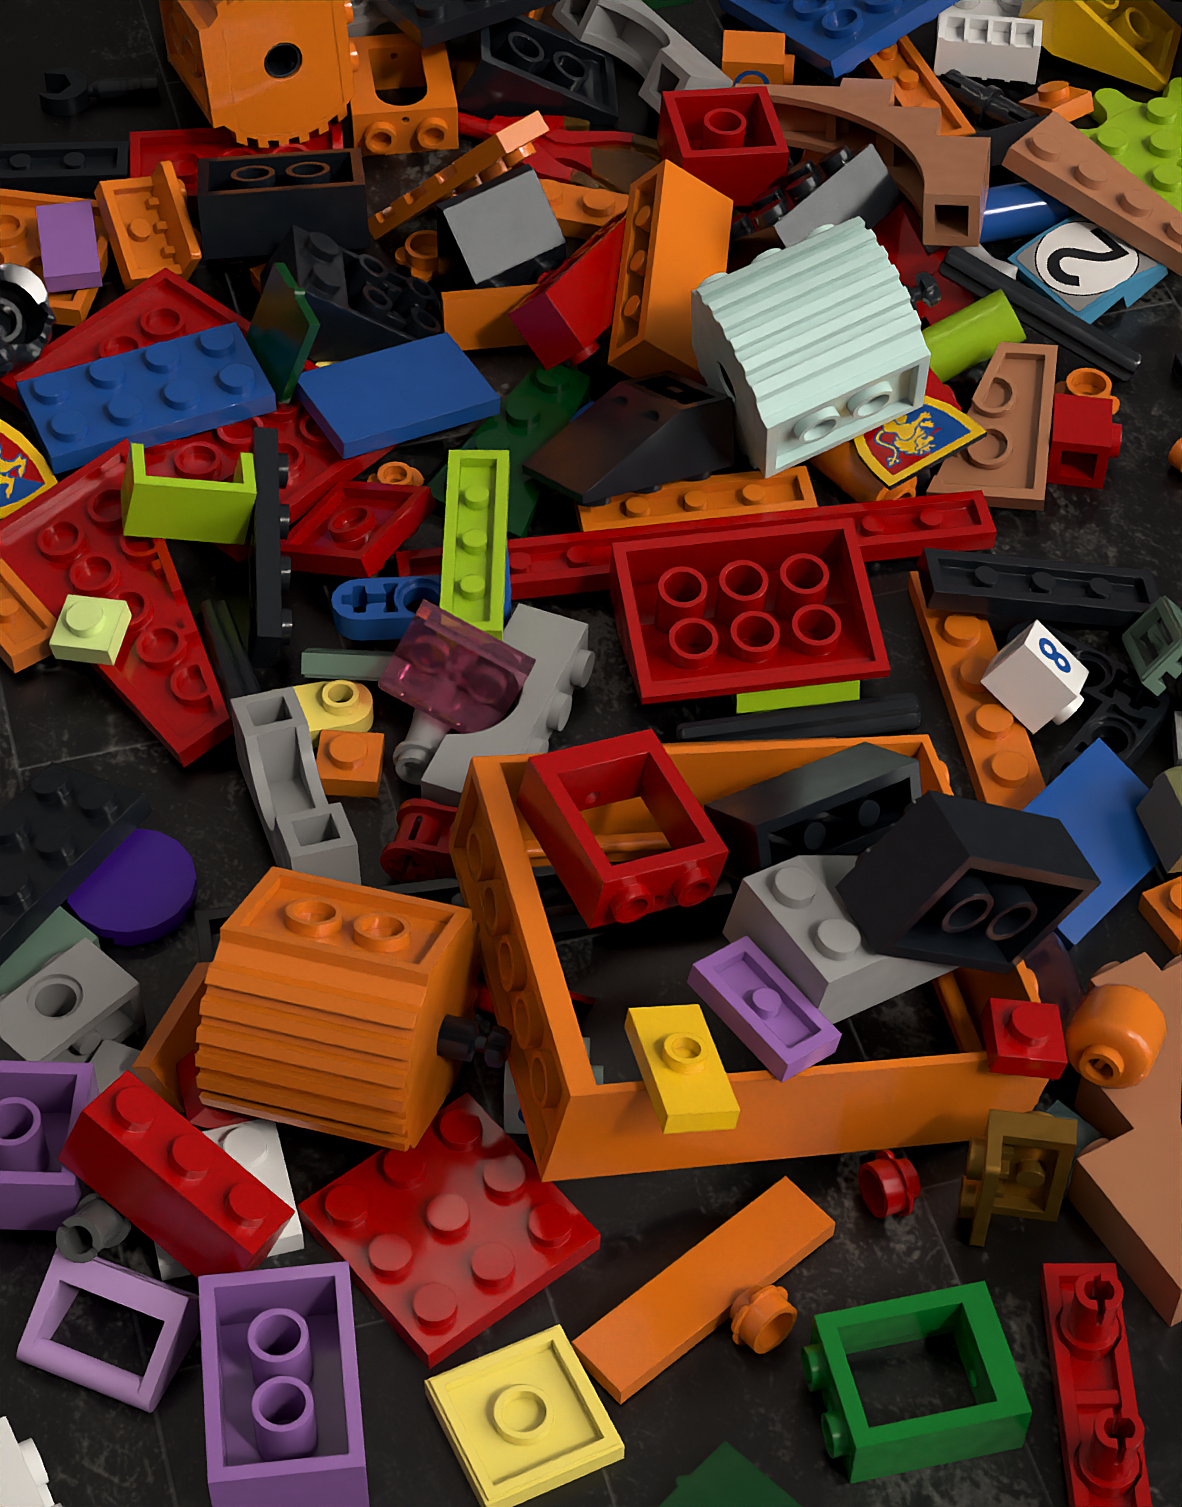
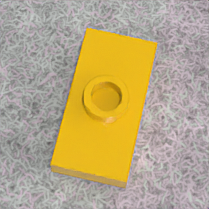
(681, 1069)

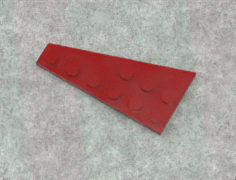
(76, 546)

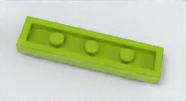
(476, 538)

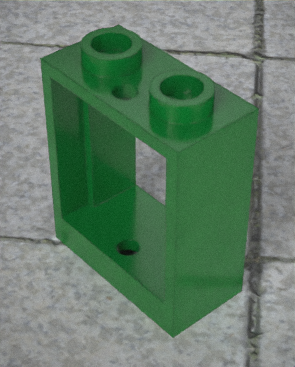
(990, 1427)

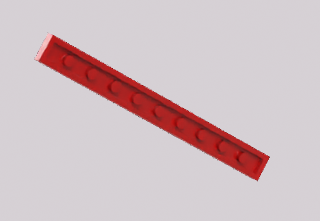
(883, 528)

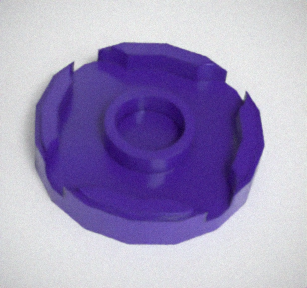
(137, 890)

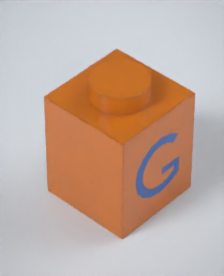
(756, 58)

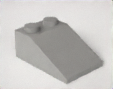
(816, 941)

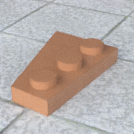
(1016, 412)

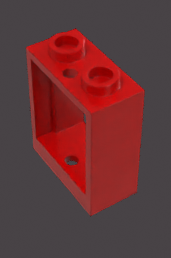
(608, 772)

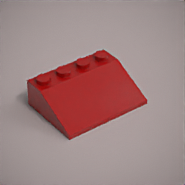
(745, 611)

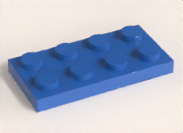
(146, 396)

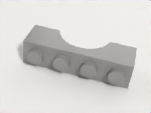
(642, 41)
(541, 704)
(287, 789)

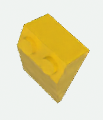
(1111, 36)

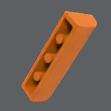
(670, 245)

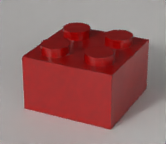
(725, 139)

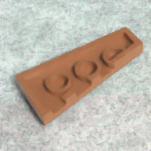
(1098, 187)

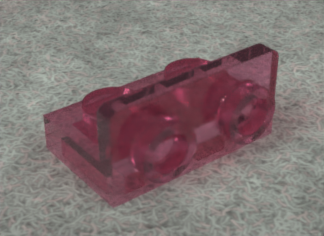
(455, 671)

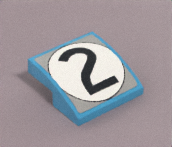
(1085, 268)

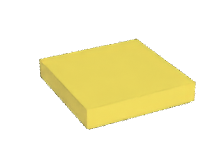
(524, 1419)

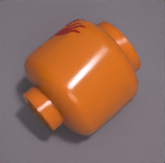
(1116, 1031)

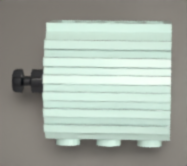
(813, 344)

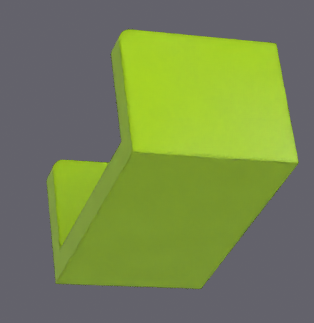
(187, 506)

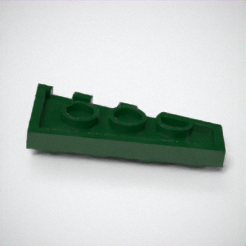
(526, 422)

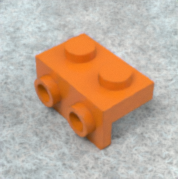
(149, 225)

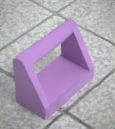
(127, 1287)

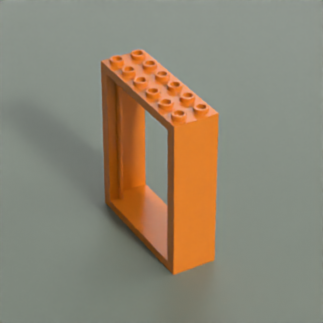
(613, 1127)

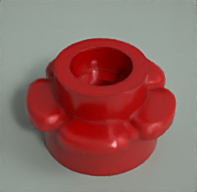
(889, 1185)

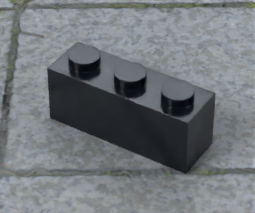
(816, 809)

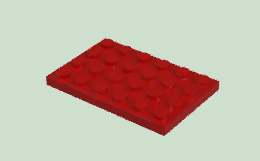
(172, 308)

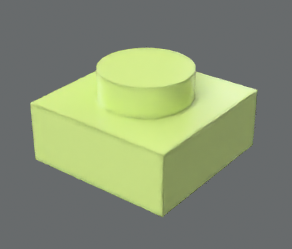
(90, 629)

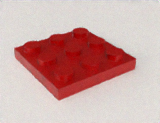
(449, 1230)

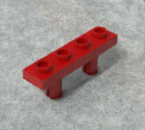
(1094, 1386)

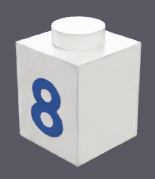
(1036, 678)

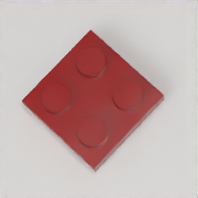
(357, 528)

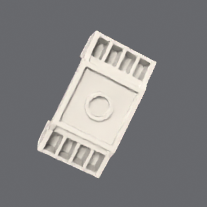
(988, 41)

